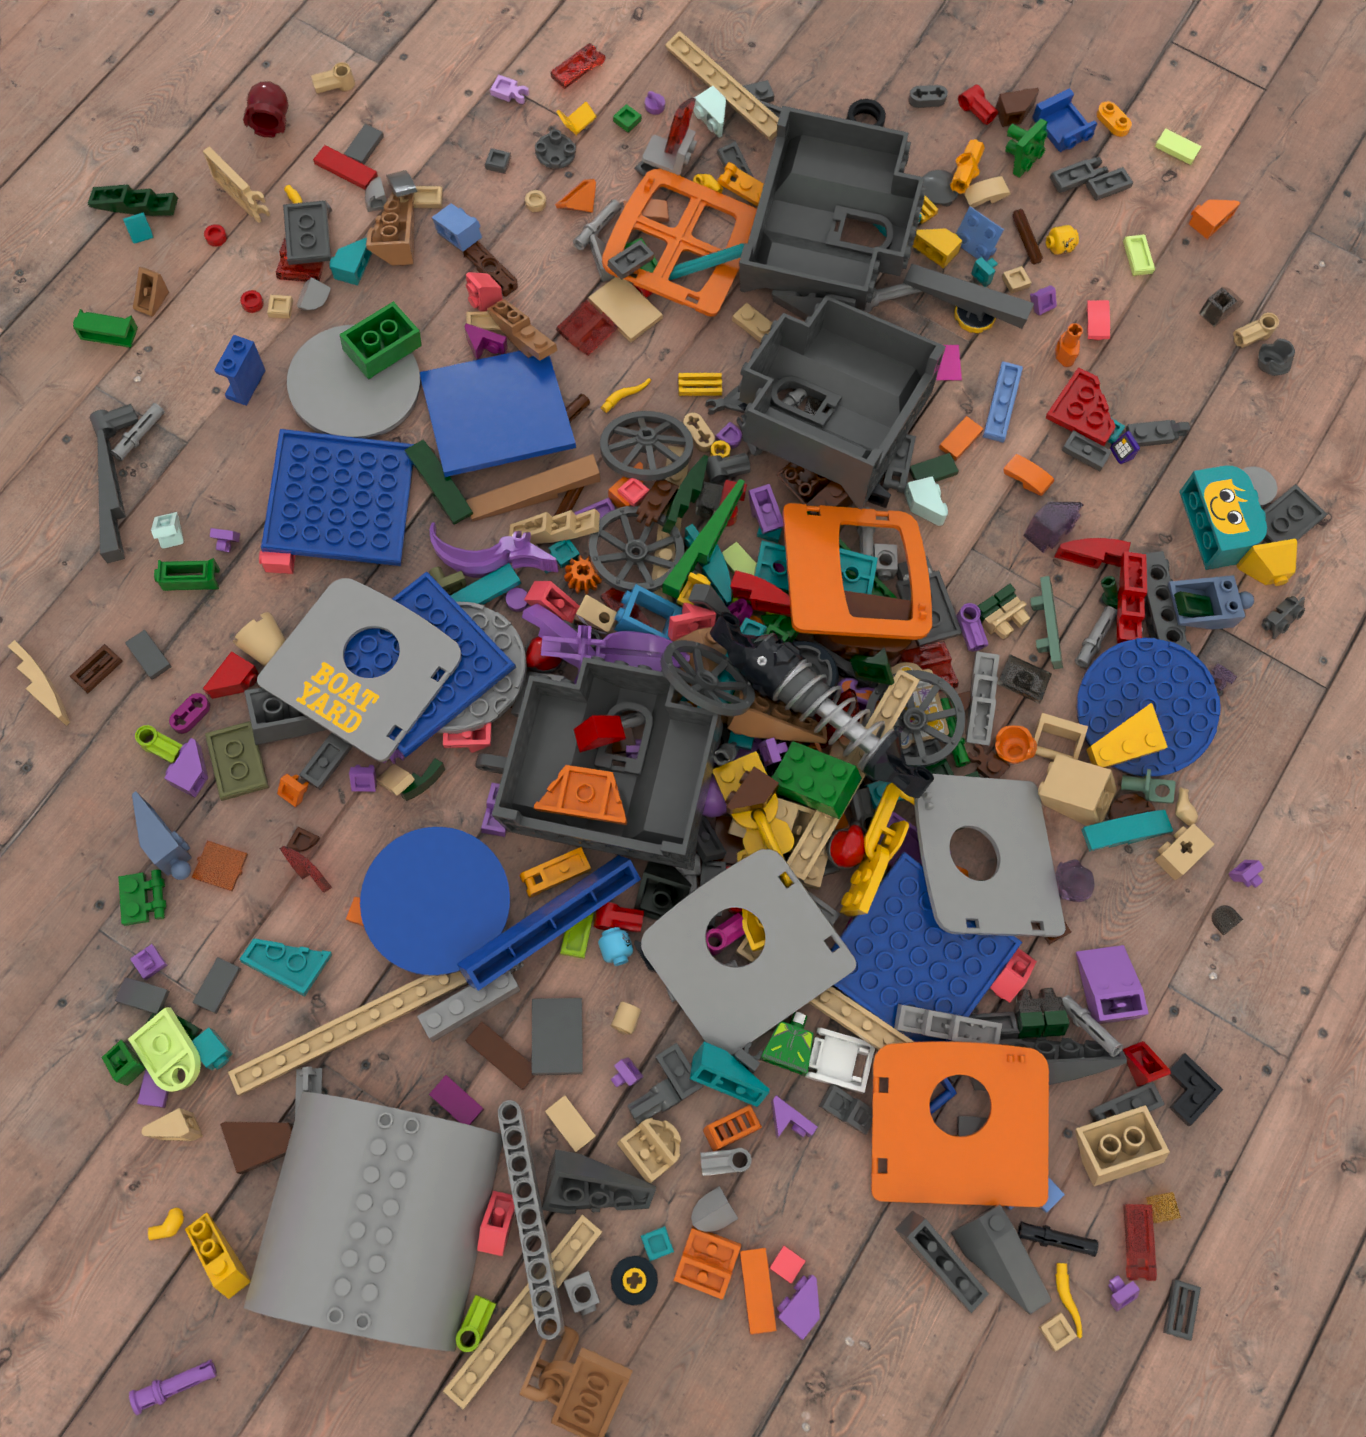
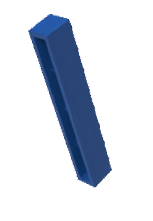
(548, 922)

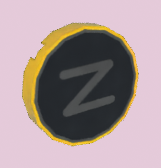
(973, 322)

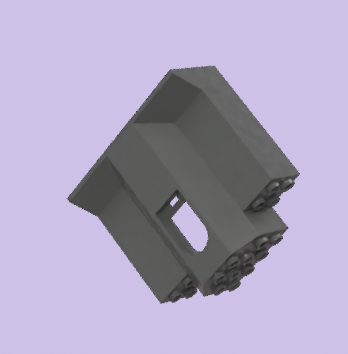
(819, 177)
(861, 369)
(659, 790)

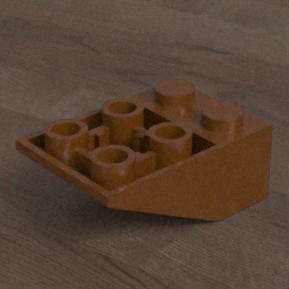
(813, 488)

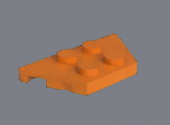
(585, 795)

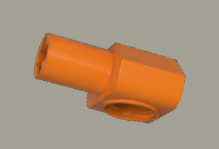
(1069, 345)

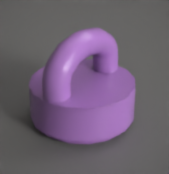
(654, 103)

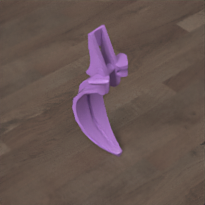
(483, 562)
(625, 646)

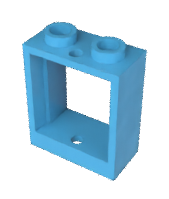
(649, 601)

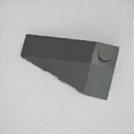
(584, 1183)

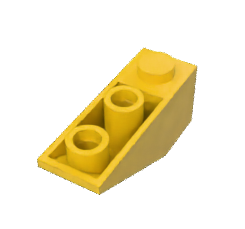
(217, 1256)

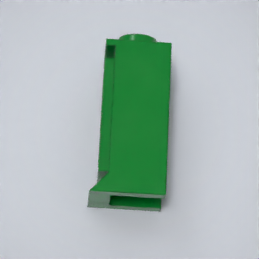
(105, 328)
(187, 582)

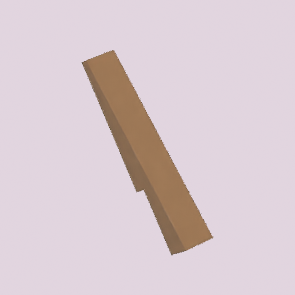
(535, 489)

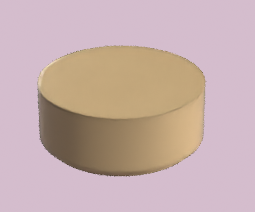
(535, 201)

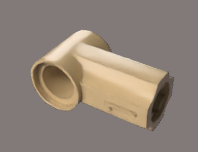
(338, 77)
(1256, 330)
(626, 1018)

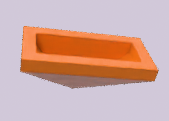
(580, 198)

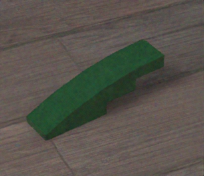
(129, 201)
(441, 487)
(687, 492)

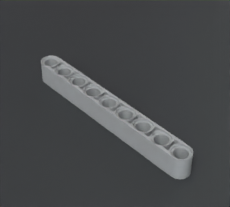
(538, 1228)

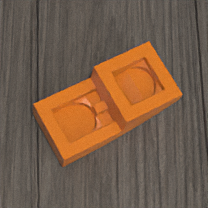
(1030, 474)

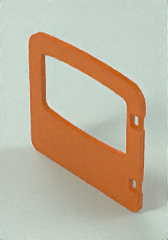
(816, 577)

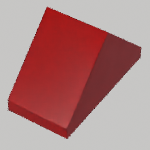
(599, 731)
(1144, 1064)

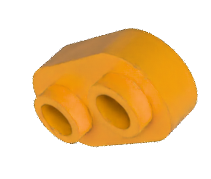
(1114, 119)

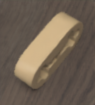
(702, 429)

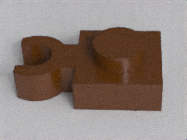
(989, 766)

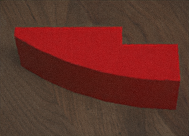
(1093, 551)
(761, 593)

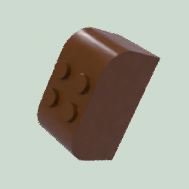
(869, 606)

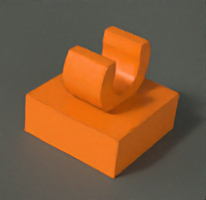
(291, 789)

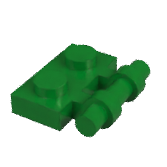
(134, 898)

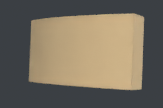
(983, 191)

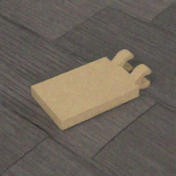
(235, 185)

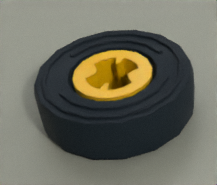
(643, 1291)

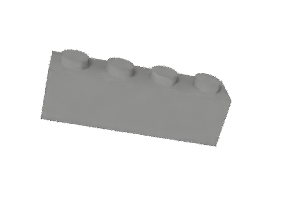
(466, 1006)

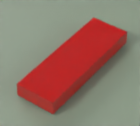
(345, 167)

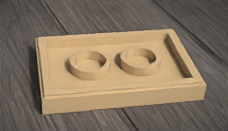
(626, 308)

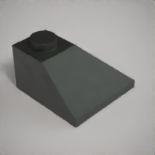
(660, 890)

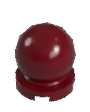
(266, 109)

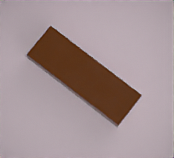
(501, 1055)

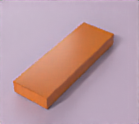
(757, 1291)

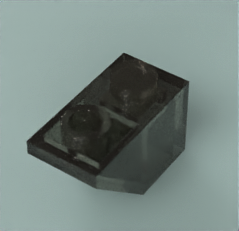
(1220, 305)

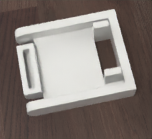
(836, 1058)

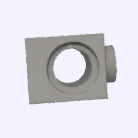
(886, 553)
(573, 1284)

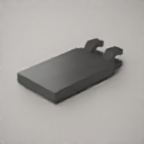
(944, 620)

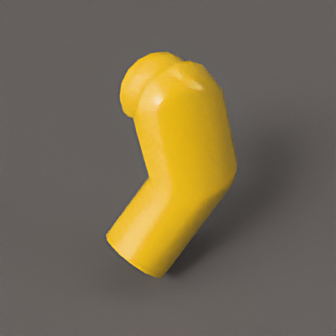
(169, 1227)

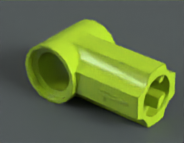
(160, 745)
(476, 1321)

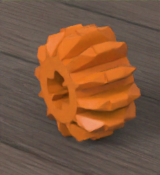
(578, 581)

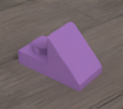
(765, 508)
(785, 1113)

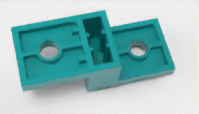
(861, 564)

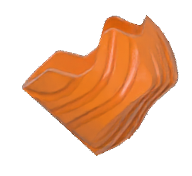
(1015, 744)

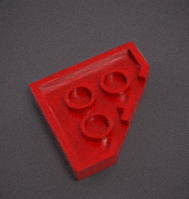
(1083, 408)

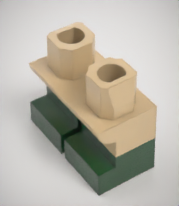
(1002, 609)

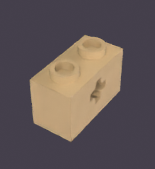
(1195, 846)

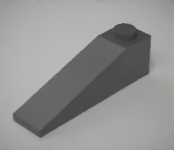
(941, 1260)

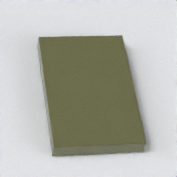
(236, 761)

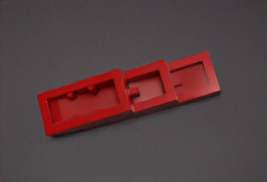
(1131, 596)

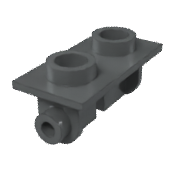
(1290, 610)

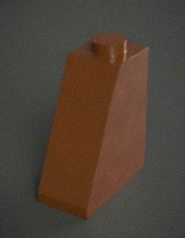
(256, 1143)

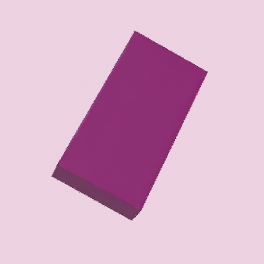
(456, 1101)

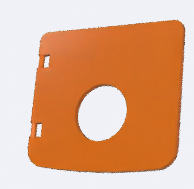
(994, 1166)

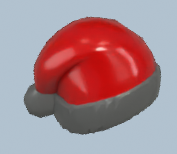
(539, 663)
(846, 846)

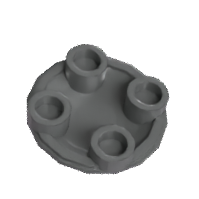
(555, 150)
(939, 188)

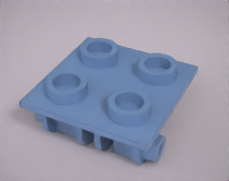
(979, 234)

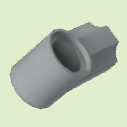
(721, 1162)

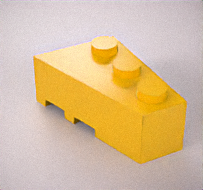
(1130, 740)

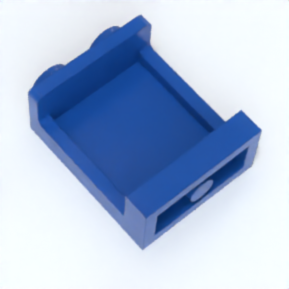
(1064, 122)
(242, 368)

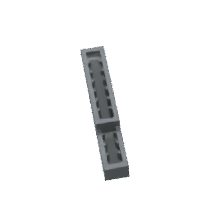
(969, 295)
(110, 502)

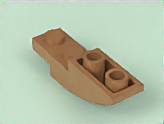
(520, 331)

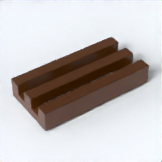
(99, 671)

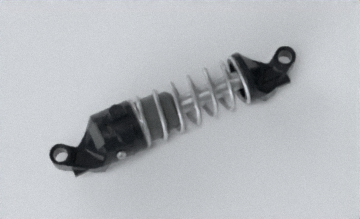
(784, 674)

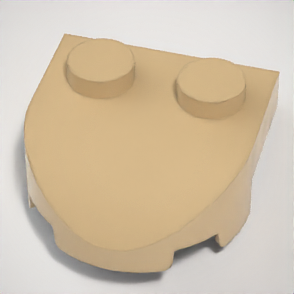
(652, 1147)

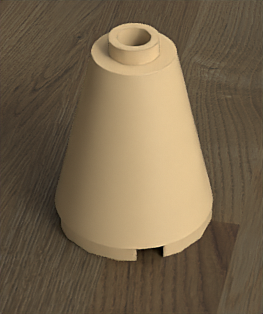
(260, 638)

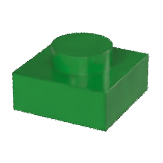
(627, 118)

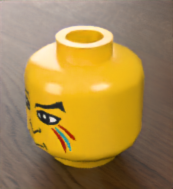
(1062, 239)

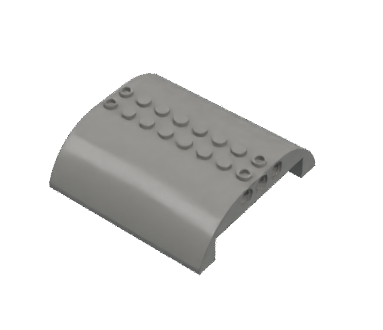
(375, 1222)

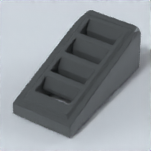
(706, 597)

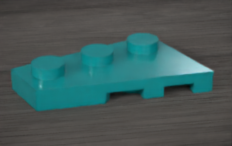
(285, 964)

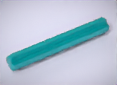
(707, 261)

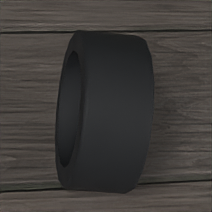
(868, 107)

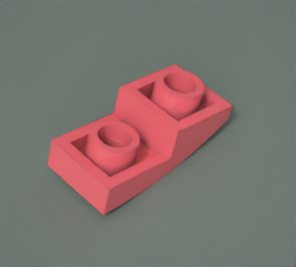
(1098, 319)

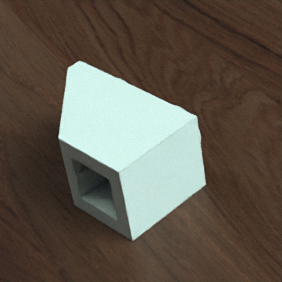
(711, 109)
(925, 500)

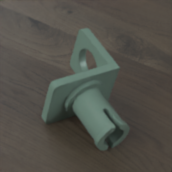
(1148, 786)

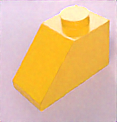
(937, 245)

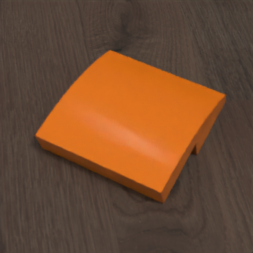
(707, 1262)

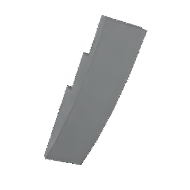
(983, 699)
(946, 1025)

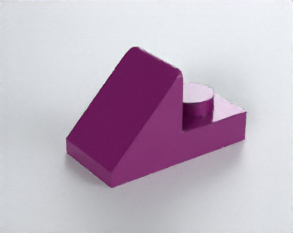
(483, 339)

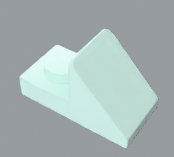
(167, 530)

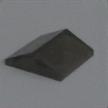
(1024, 678)

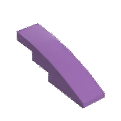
(554, 626)

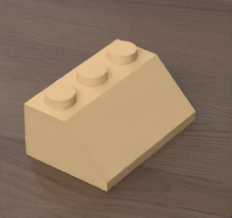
(1120, 1145)

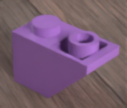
(189, 769)
(802, 1309)

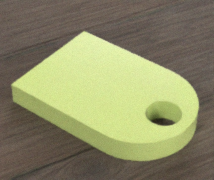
(165, 1050)

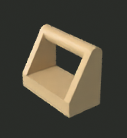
(1060, 728)
(175, 1126)

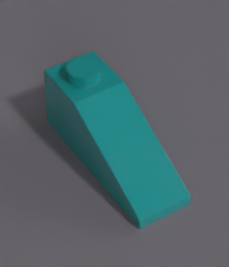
(726, 1074)

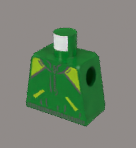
(790, 1045)

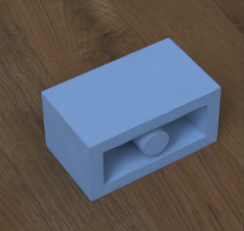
(457, 227)

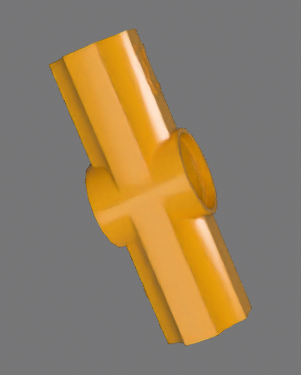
(967, 166)

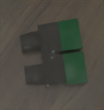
(1040, 1015)

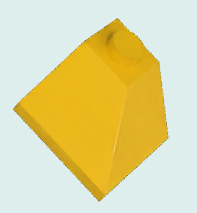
(1270, 562)

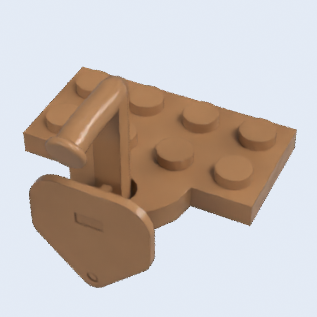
(582, 1391)

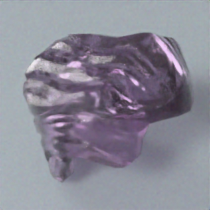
(1074, 881)

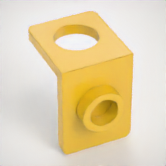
(579, 118)

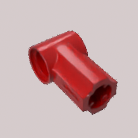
(975, 101)
(613, 916)

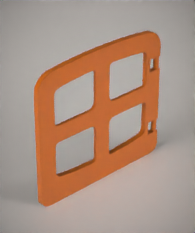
(681, 239)

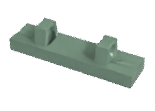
(1046, 603)

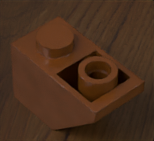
(1015, 106)
(753, 794)

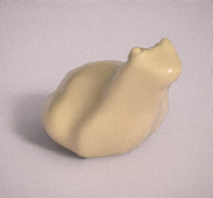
(1184, 809)

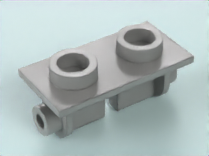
(307, 1081)

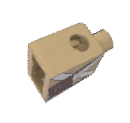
(596, 615)

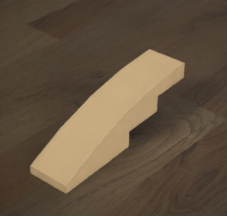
(559, 527)
(41, 685)

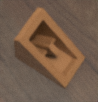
(149, 291)

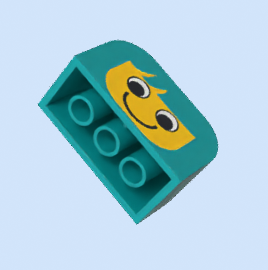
(1223, 514)

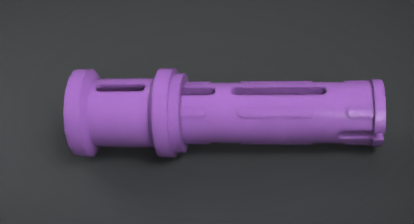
(161, 1390)

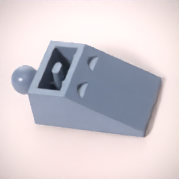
(1224, 597)
(161, 845)

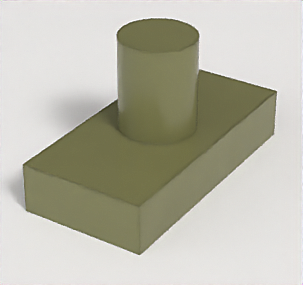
(450, 583)

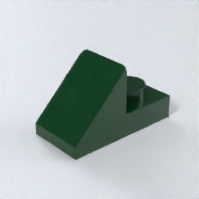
(874, 668)

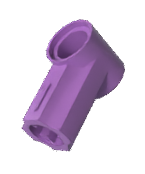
(972, 629)

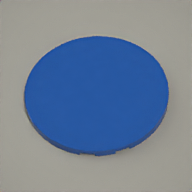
(1155, 673)
(434, 899)

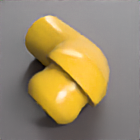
(708, 181)

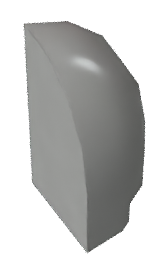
(375, 195)
(312, 295)
(713, 1212)

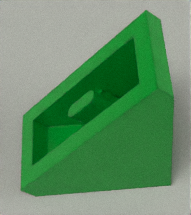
(123, 1063)

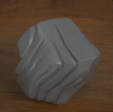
(1276, 357)

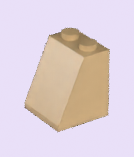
(1078, 790)

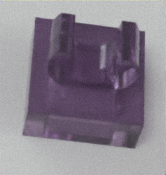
(1223, 674)

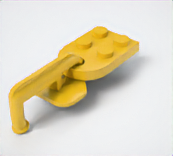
(763, 829)
(872, 868)

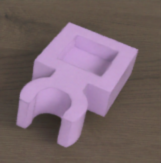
(507, 88)

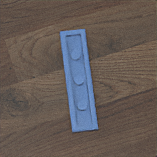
(1002, 402)

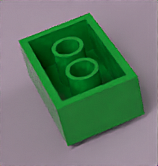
(380, 340)
(816, 779)

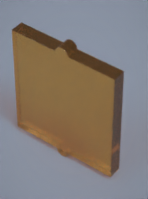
(219, 866)

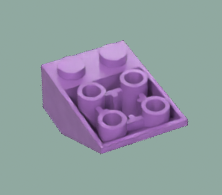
(1111, 985)

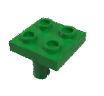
(1028, 145)

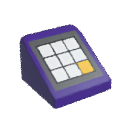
(1125, 448)

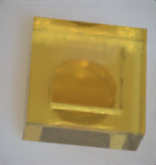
(1163, 1207)

